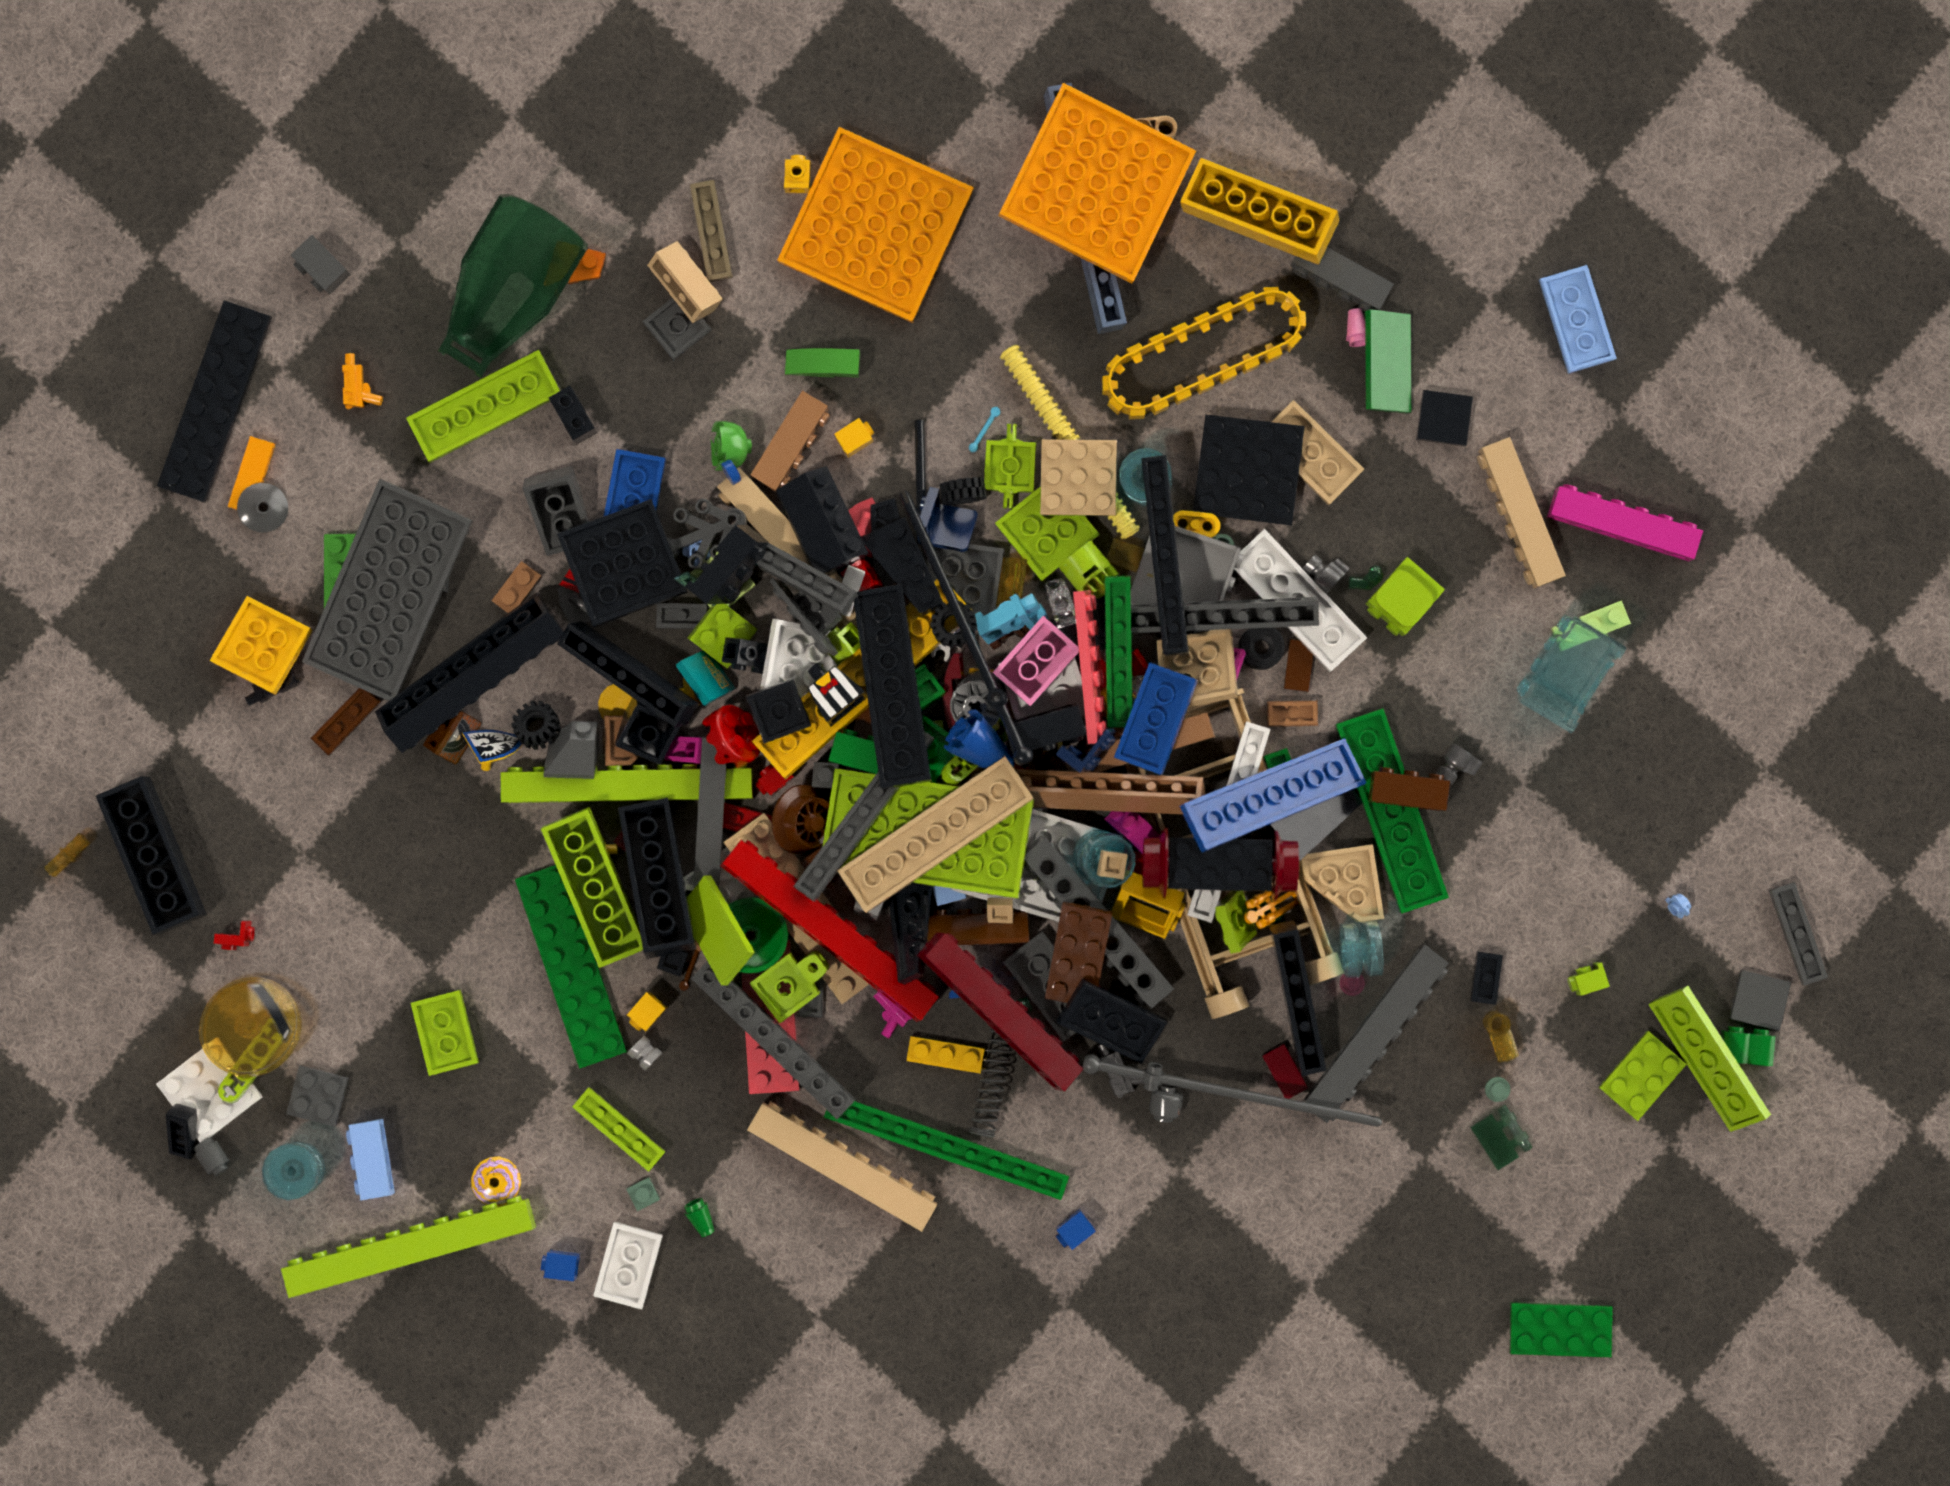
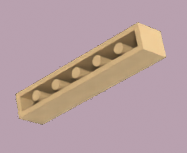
(1521, 513)

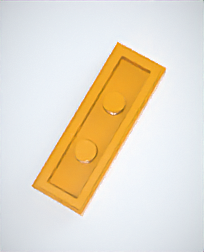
(253, 467)

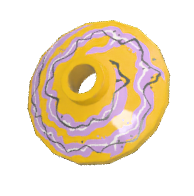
(497, 1168)

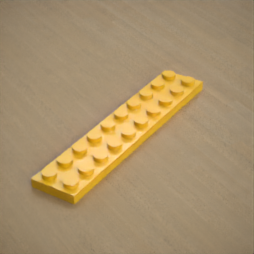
(795, 749)

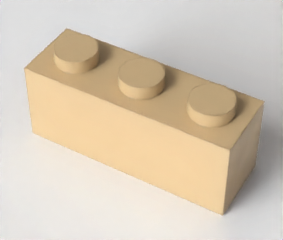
(685, 282)

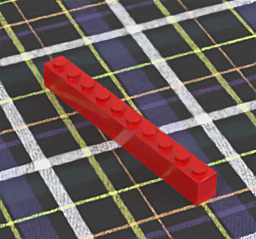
(828, 929)

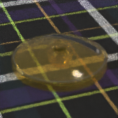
(250, 1027)

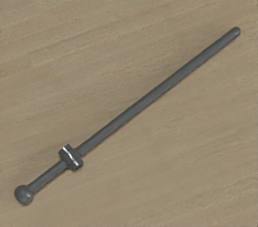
(1153, 1077)

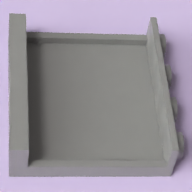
(1203, 568)

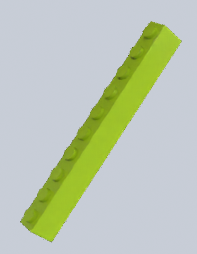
(619, 785)
(409, 1247)

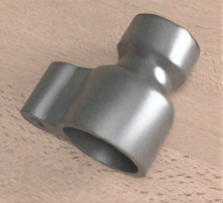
(1325, 575)
(1458, 760)

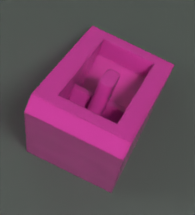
(685, 750)

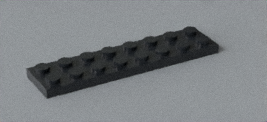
(214, 401)
(892, 687)

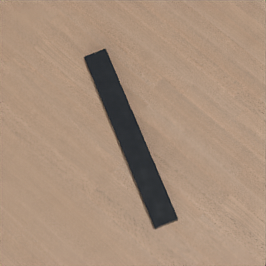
(1164, 555)

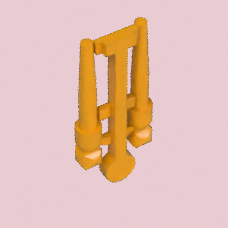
(1252, 916)

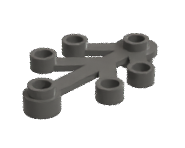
(706, 530)

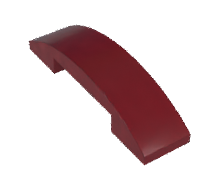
(954, 670)

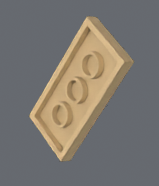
(1323, 462)

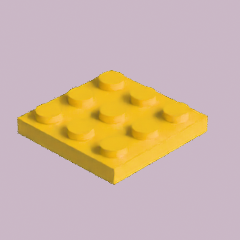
(261, 645)

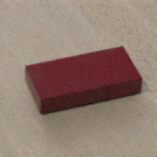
(1284, 1072)

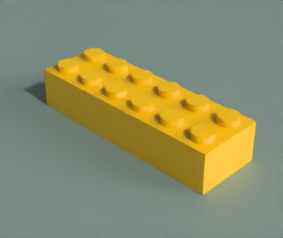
(1259, 211)

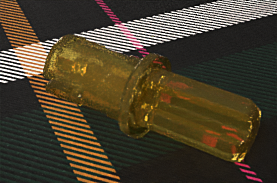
(67, 855)

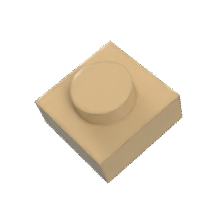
(1112, 864)
(1000, 910)

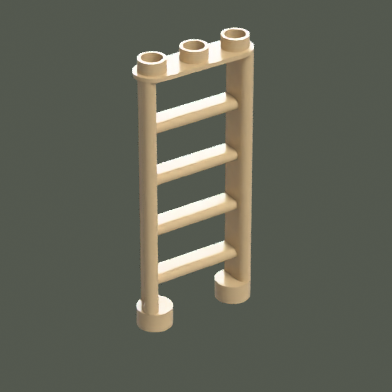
(1234, 999)

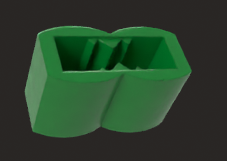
(1750, 1048)

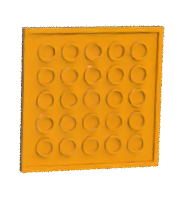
(1097, 183)
(875, 224)

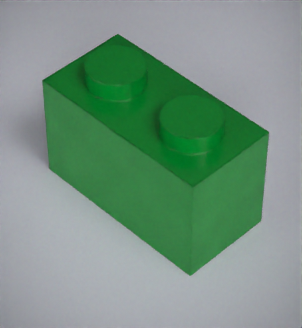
(854, 751)

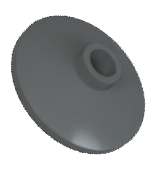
(251, 515)

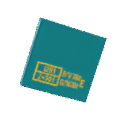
(705, 677)

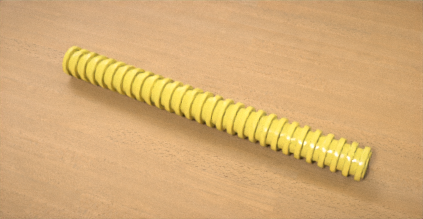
(1057, 423)

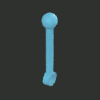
(995, 412)

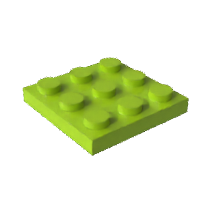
(1044, 538)

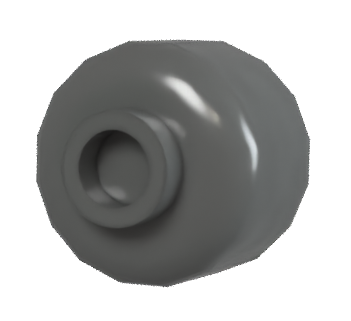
(1166, 1103)

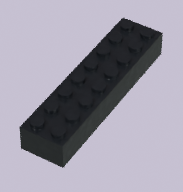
(469, 673)

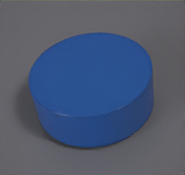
(731, 472)

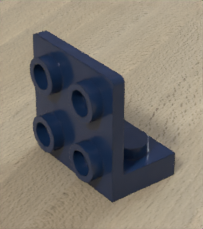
(1076, 756)

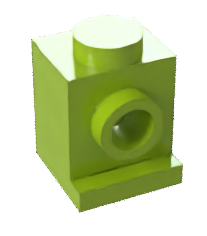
(1588, 979)

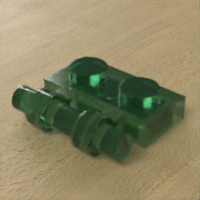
(1495, 1142)

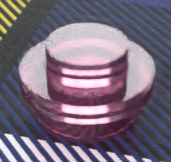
(1352, 986)

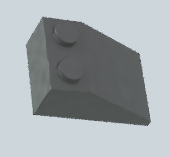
(555, 505)

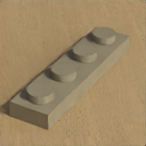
(711, 231)

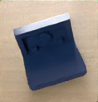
(946, 525)

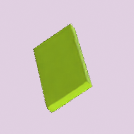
(718, 931)

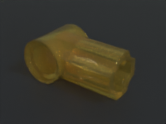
(1501, 1038)

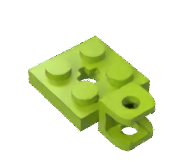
(799, 975)

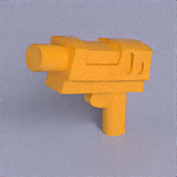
(355, 390)

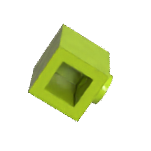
(845, 642)

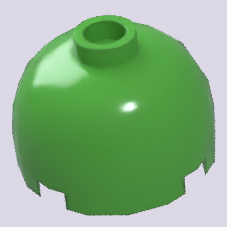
(729, 444)

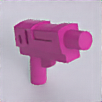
(892, 1015)

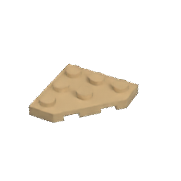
(1347, 880)

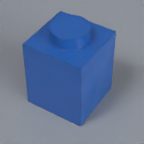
(1074, 1230)
(560, 1265)

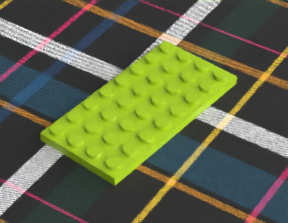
(986, 865)

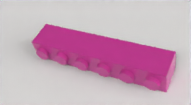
(1624, 523)

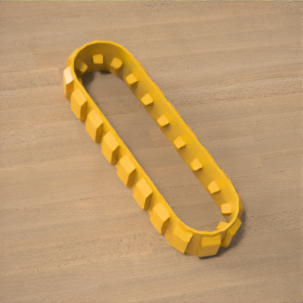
(1202, 322)

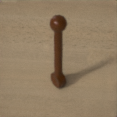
(684, 985)

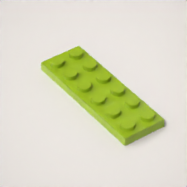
(483, 406)
(1709, 1059)

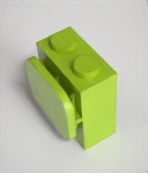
(1404, 597)

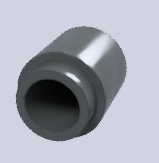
(211, 1157)

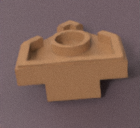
(614, 755)

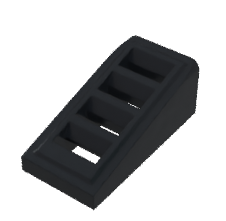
(187, 1118)

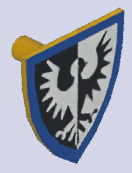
(491, 745)

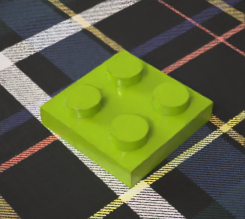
(716, 625)
(1230, 915)

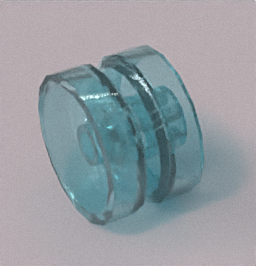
(1361, 949)
(279, 1175)

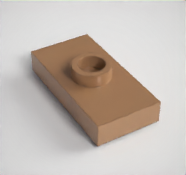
(1292, 713)

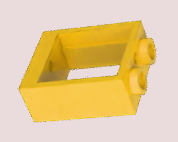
(1144, 916)

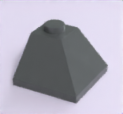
(573, 752)

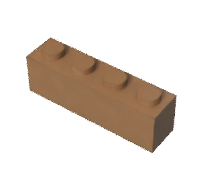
(790, 441)

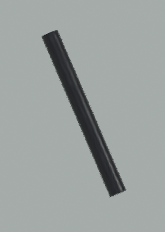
(920, 462)

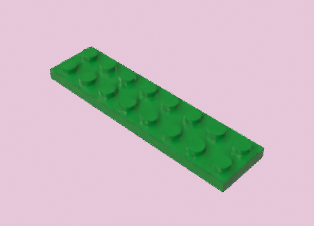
(1396, 829)
(571, 968)

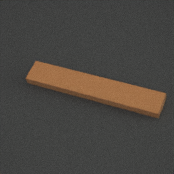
(1191, 731)

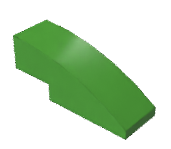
(823, 362)

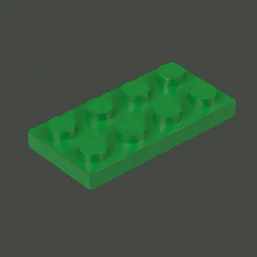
(1560, 1330)

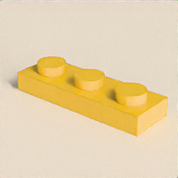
(945, 1054)

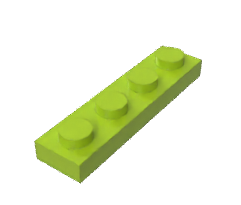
(618, 1129)

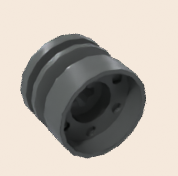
(971, 690)

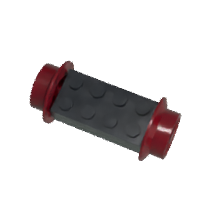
(1228, 867)

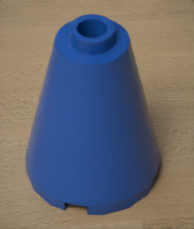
(977, 741)

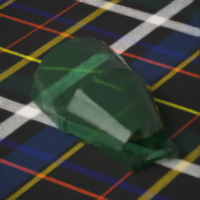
(509, 279)

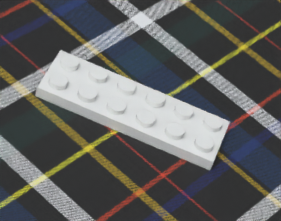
(1275, 576)

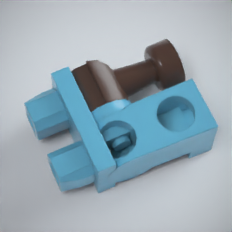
(1010, 619)

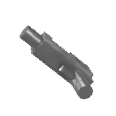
(1119, 1084)

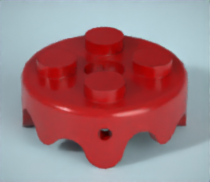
(722, 735)

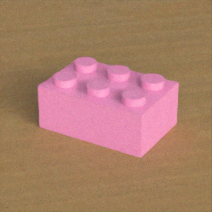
(1036, 661)

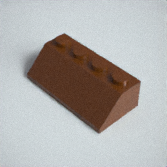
(975, 929)

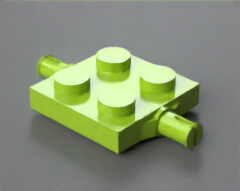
(1009, 466)

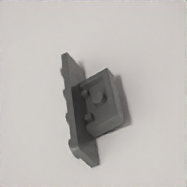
(815, 617)

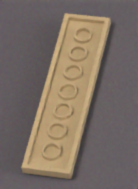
(935, 834)
(839, 978)

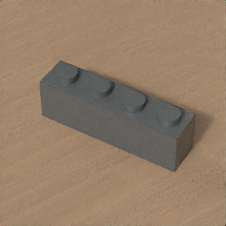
(1346, 278)

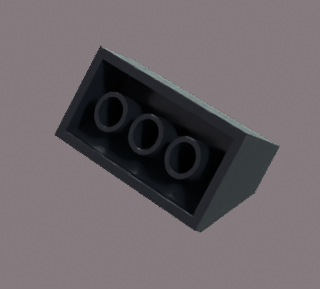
(821, 521)

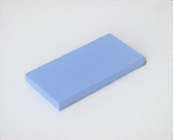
(1577, 319)

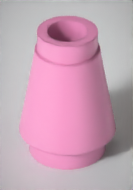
(1356, 328)

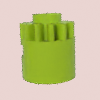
(1088, 569)

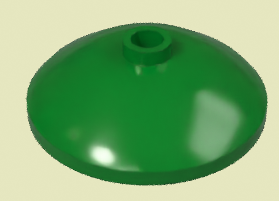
(769, 931)

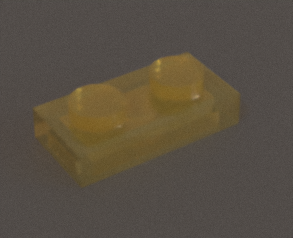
(1125, 555)
(1011, 579)

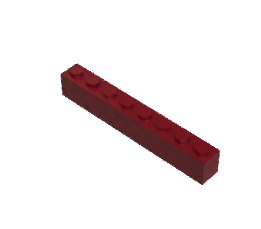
(1000, 1011)

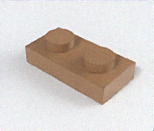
(516, 587)

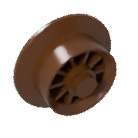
(800, 819)

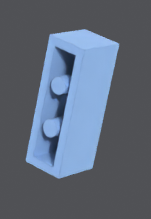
(370, 1159)

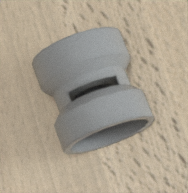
(644, 1053)

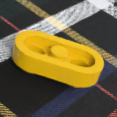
(1195, 522)

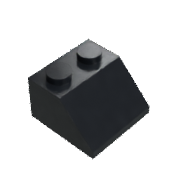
(645, 733)

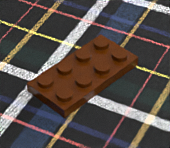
(1077, 949)

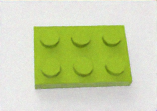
(444, 1032)
(1642, 1075)

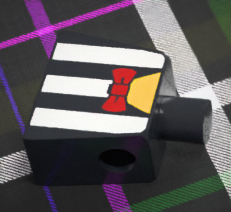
(834, 693)

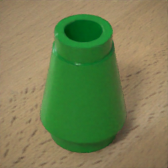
(699, 1216)

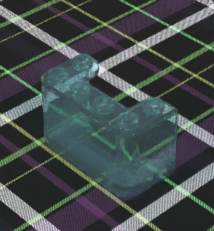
(1569, 671)

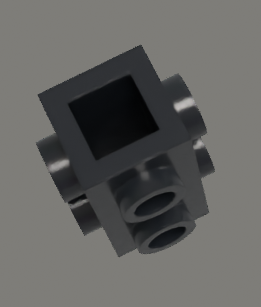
(744, 653)

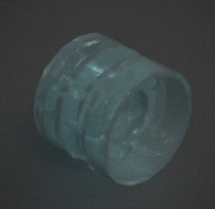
(1131, 472)
(1090, 846)

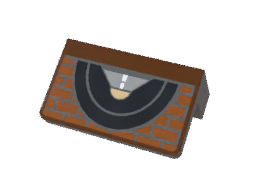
(448, 738)

